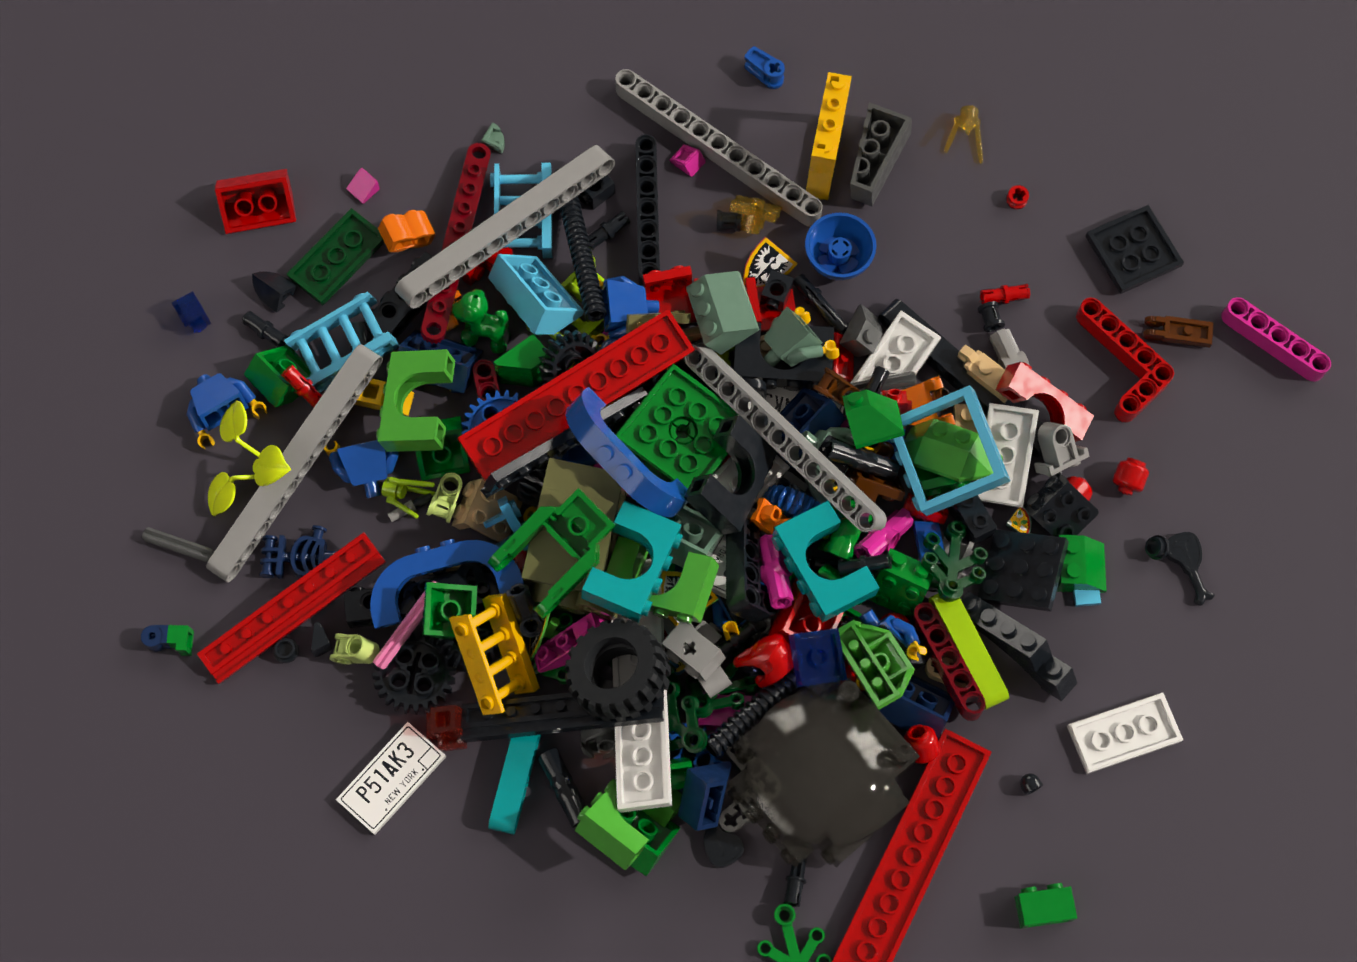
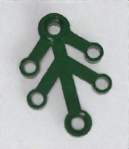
(949, 587)
(708, 704)
(687, 733)

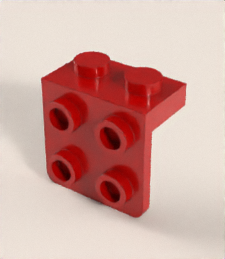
(670, 289)
(762, 314)

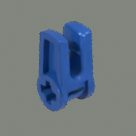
(765, 67)

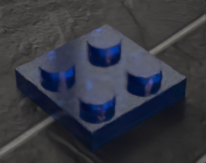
(817, 657)

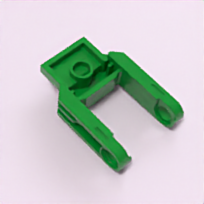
(577, 527)

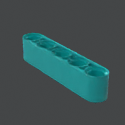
(513, 784)

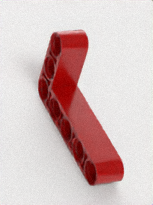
(1128, 356)

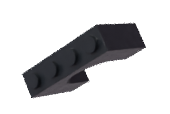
(751, 364)
(753, 461)

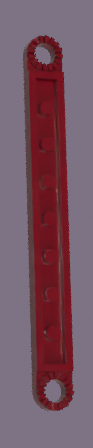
(460, 223)

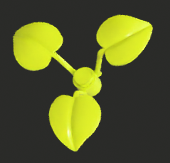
(267, 468)

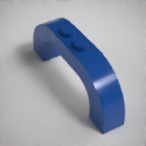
(618, 461)
(387, 588)

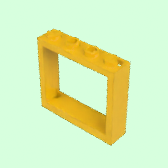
(828, 135)

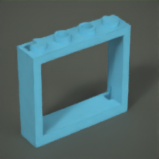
(967, 491)

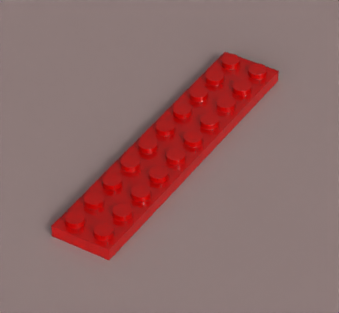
(608, 373)
(914, 852)

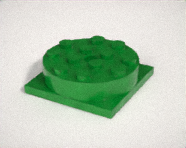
(674, 406)

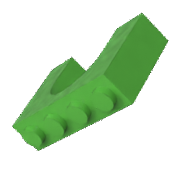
(405, 373)
(690, 594)
(611, 833)

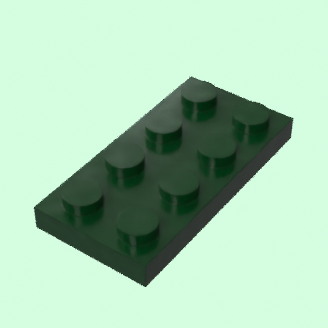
(336, 257)

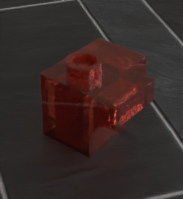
(445, 726)

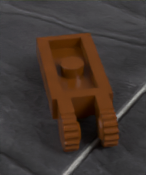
(1180, 330)

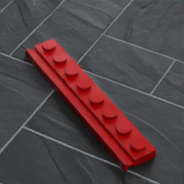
(291, 608)

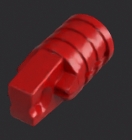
(938, 517)

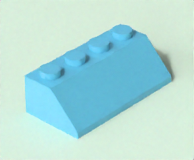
(534, 293)

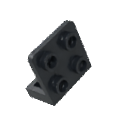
(1061, 507)

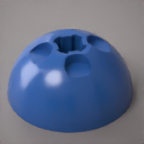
(844, 236)

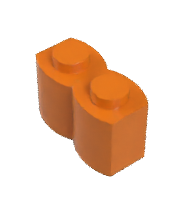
(406, 231)

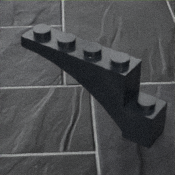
(1022, 645)

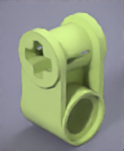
(445, 501)
(354, 649)

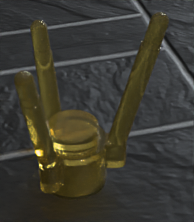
(968, 120)

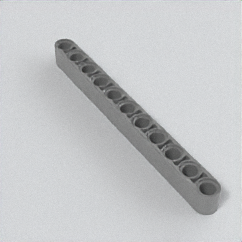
(723, 156)
(504, 227)
(793, 440)
(300, 456)

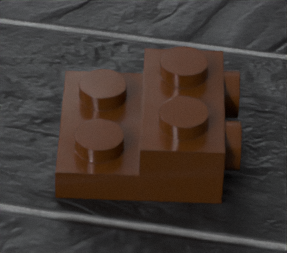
(874, 485)

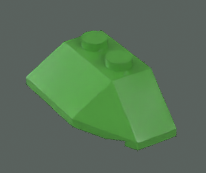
(948, 451)
(876, 661)

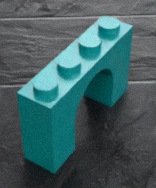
(632, 596)
(826, 596)

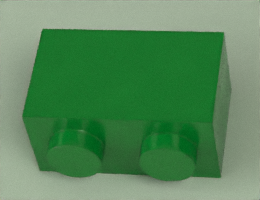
(1045, 906)

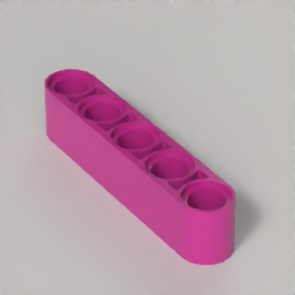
(1287, 339)

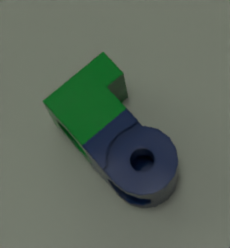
(169, 636)

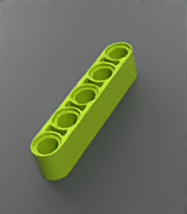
(971, 649)

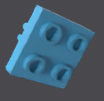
(509, 512)

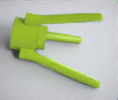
(397, 488)

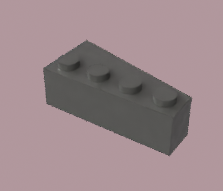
(879, 148)

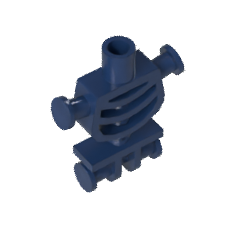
(318, 554)

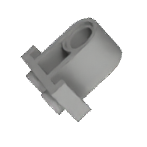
(1058, 449)

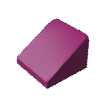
(688, 160)
(363, 186)

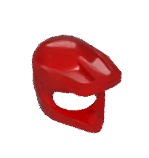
(769, 654)

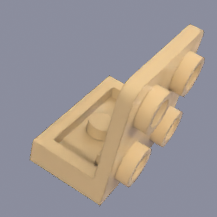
(477, 509)

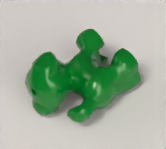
(473, 311)
(842, 542)

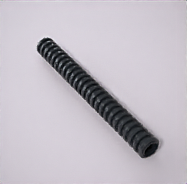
(583, 260)
(754, 710)

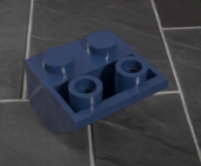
(704, 795)

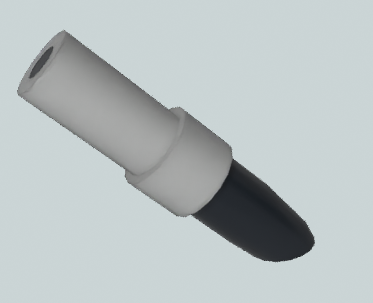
(413, 505)

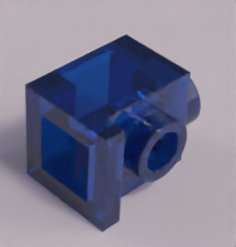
(191, 312)

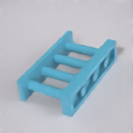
(543, 241)
(381, 344)

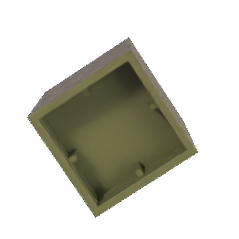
(546, 558)

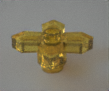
(754, 213)

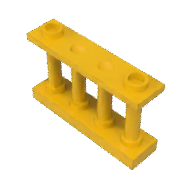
(511, 646)

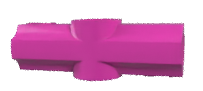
(879, 541)
(775, 574)

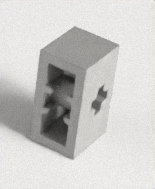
(686, 639)

